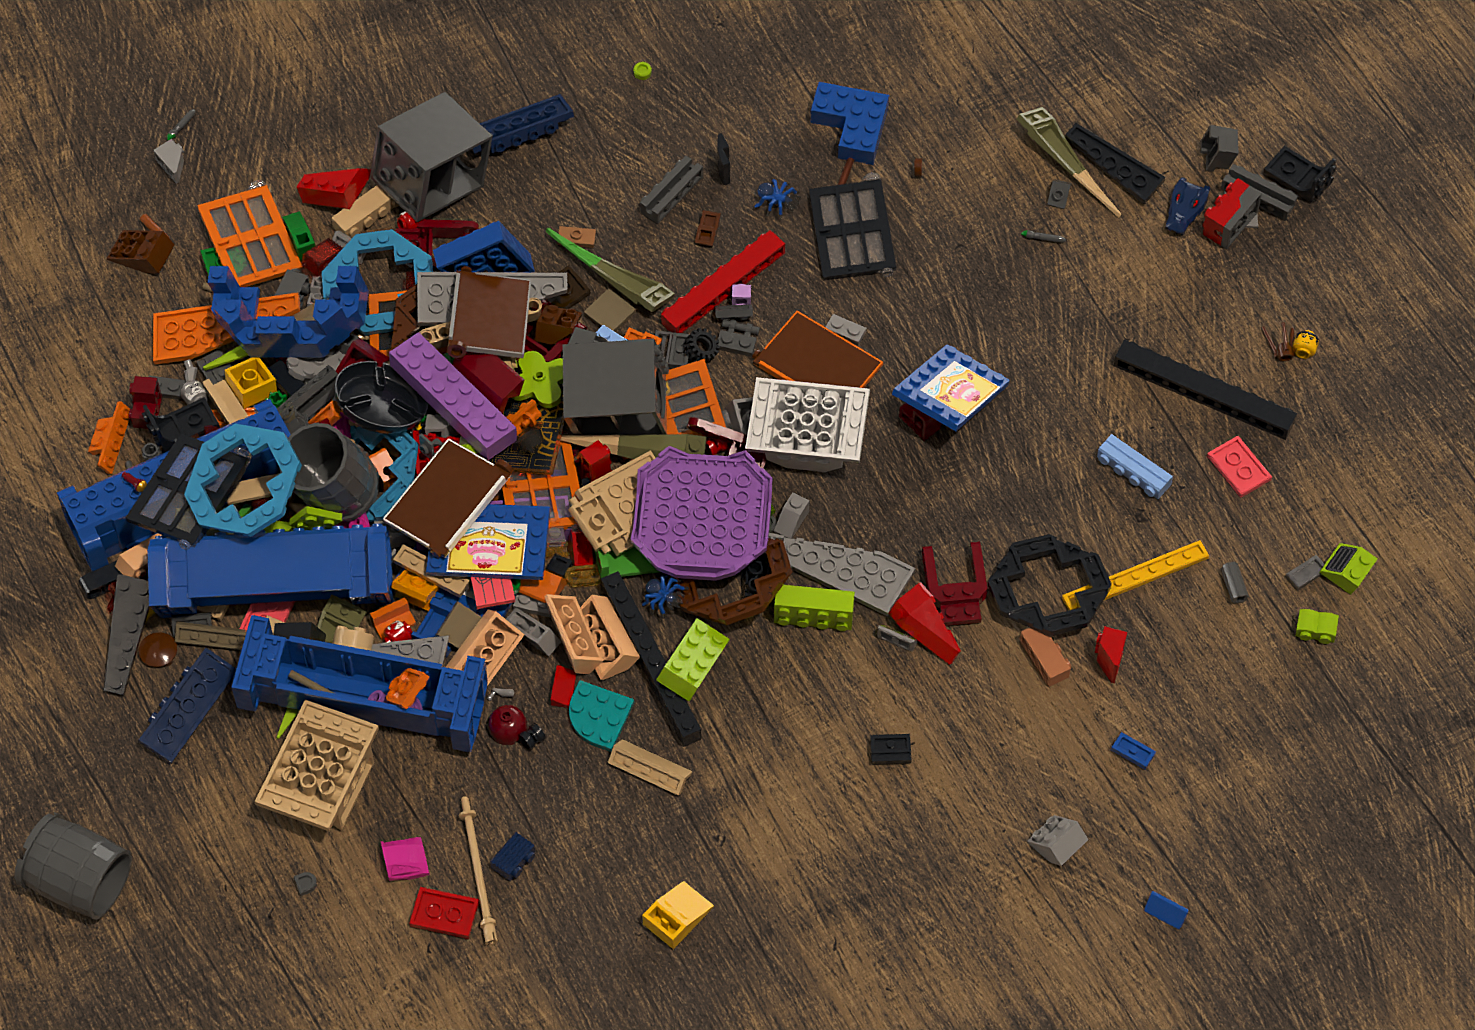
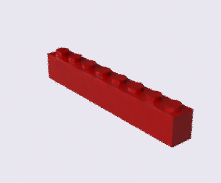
(718, 286)

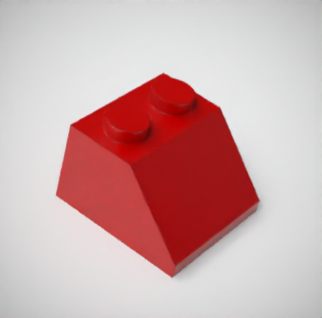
(1110, 650)

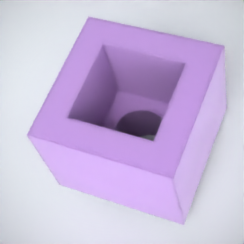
(741, 294)

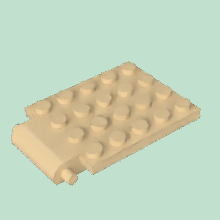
(609, 507)

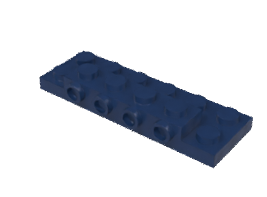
(526, 123)
(187, 705)

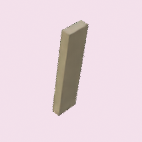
(210, 635)

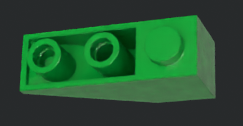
(299, 233)

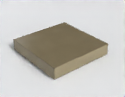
(610, 311)
(458, 624)

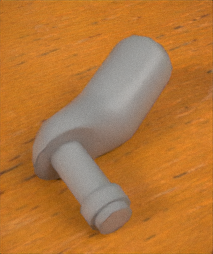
(502, 692)

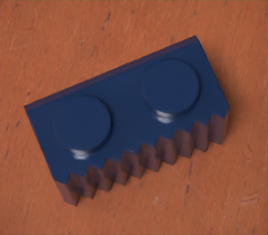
(513, 857)

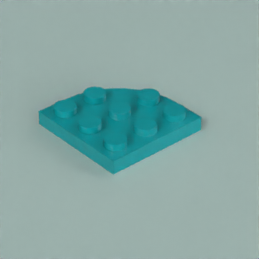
(598, 714)

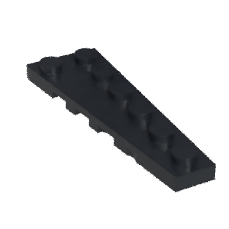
(1124, 169)
(128, 622)

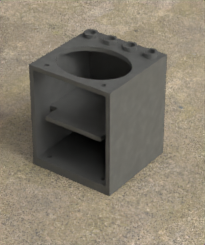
(420, 154)
(615, 388)

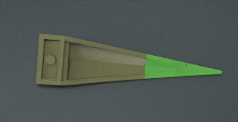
(634, 286)

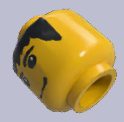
(1305, 344)

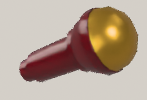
(138, 484)

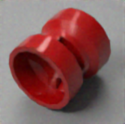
(714, 445)

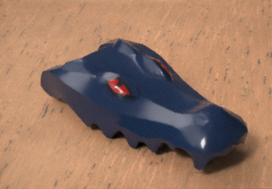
(1185, 205)

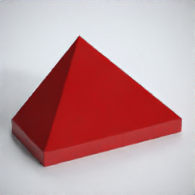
(580, 549)

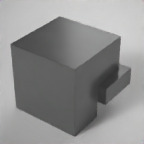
(1220, 146)

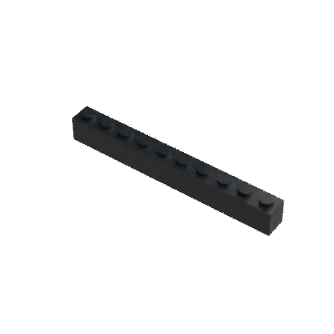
(1205, 389)
(650, 658)

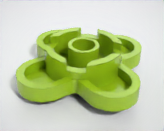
(541, 379)

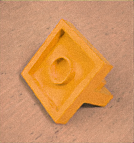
(414, 589)

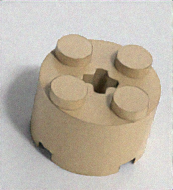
(353, 638)

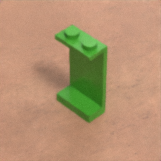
(627, 563)

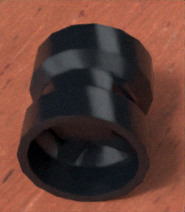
(532, 736)

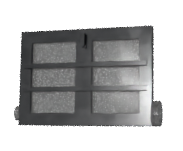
(853, 229)
(163, 503)

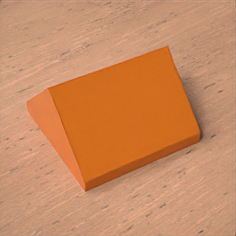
(537, 589)

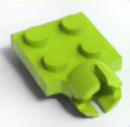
(315, 517)

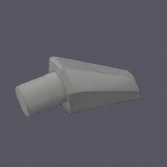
(190, 373)

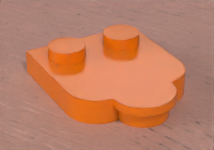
(406, 687)

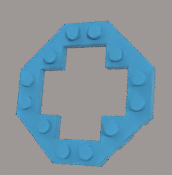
(404, 253)
(402, 467)
(205, 472)

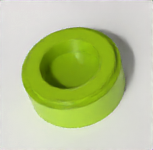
(642, 71)

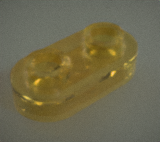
(584, 575)

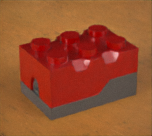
(1231, 213)

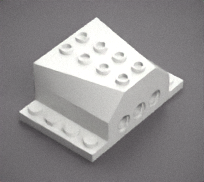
(807, 423)

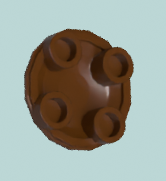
(158, 650)

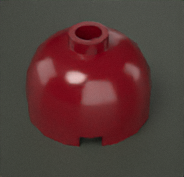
(506, 724)

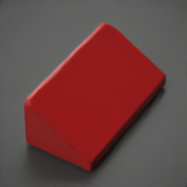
(563, 687)

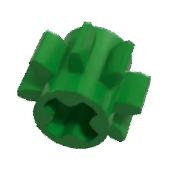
(277, 398)

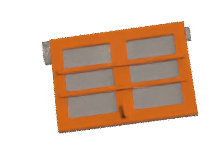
(250, 235)
(691, 395)
(547, 489)

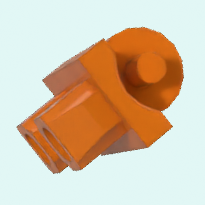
(525, 416)

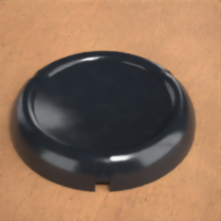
(378, 398)

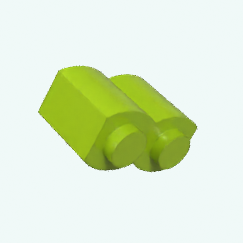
(1317, 626)

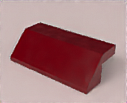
(490, 377)

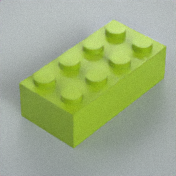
(814, 607)
(692, 659)

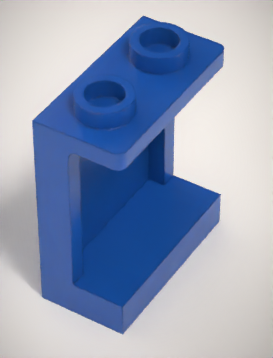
(433, 620)

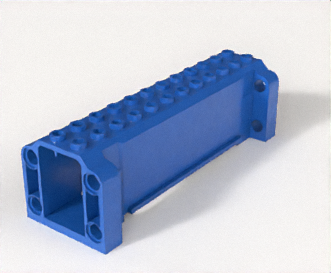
(100, 511)
(271, 568)
(449, 701)

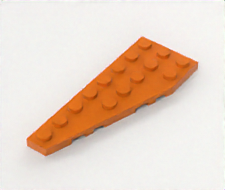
(195, 330)

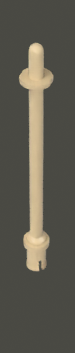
(487, 924)

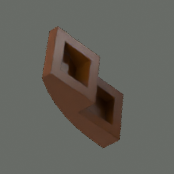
(708, 228)

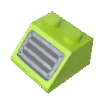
(1348, 566)

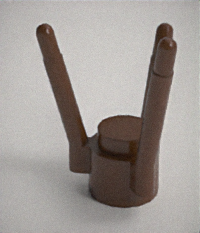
(1284, 350)

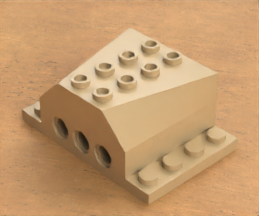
(320, 767)

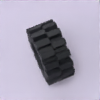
(705, 338)

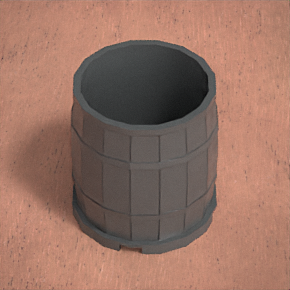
(333, 471)
(73, 866)

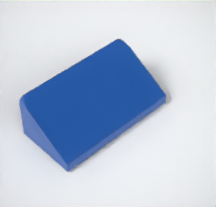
(1166, 910)

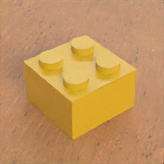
(250, 381)

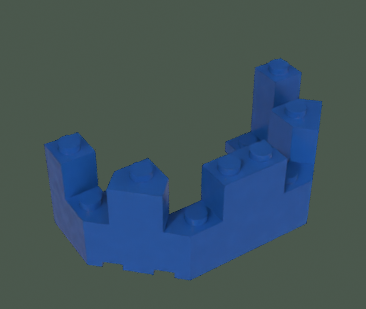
(284, 335)

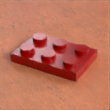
(444, 912)

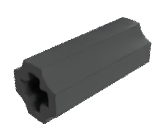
(1234, 582)

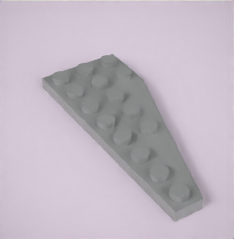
(437, 289)
(871, 575)

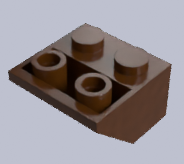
(555, 324)

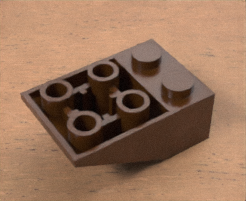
(141, 250)

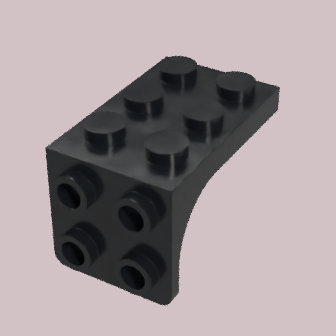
(1300, 174)
(186, 420)

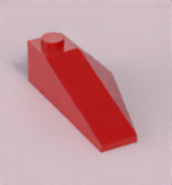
(920, 618)

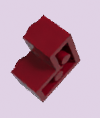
(144, 392)
(918, 421)

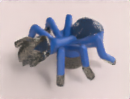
(775, 197)
(663, 594)

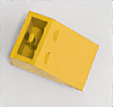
(676, 914)

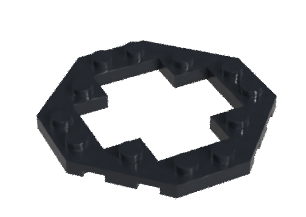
(1031, 614)

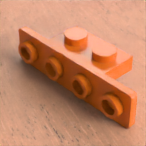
(109, 437)

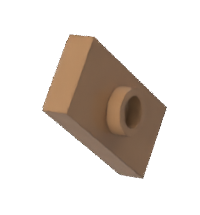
(579, 236)

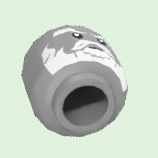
(193, 391)

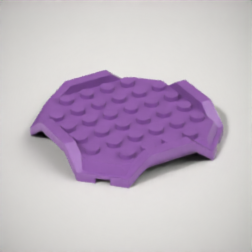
(702, 513)

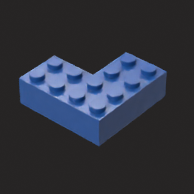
(857, 113)
(485, 249)

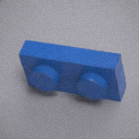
(1133, 750)

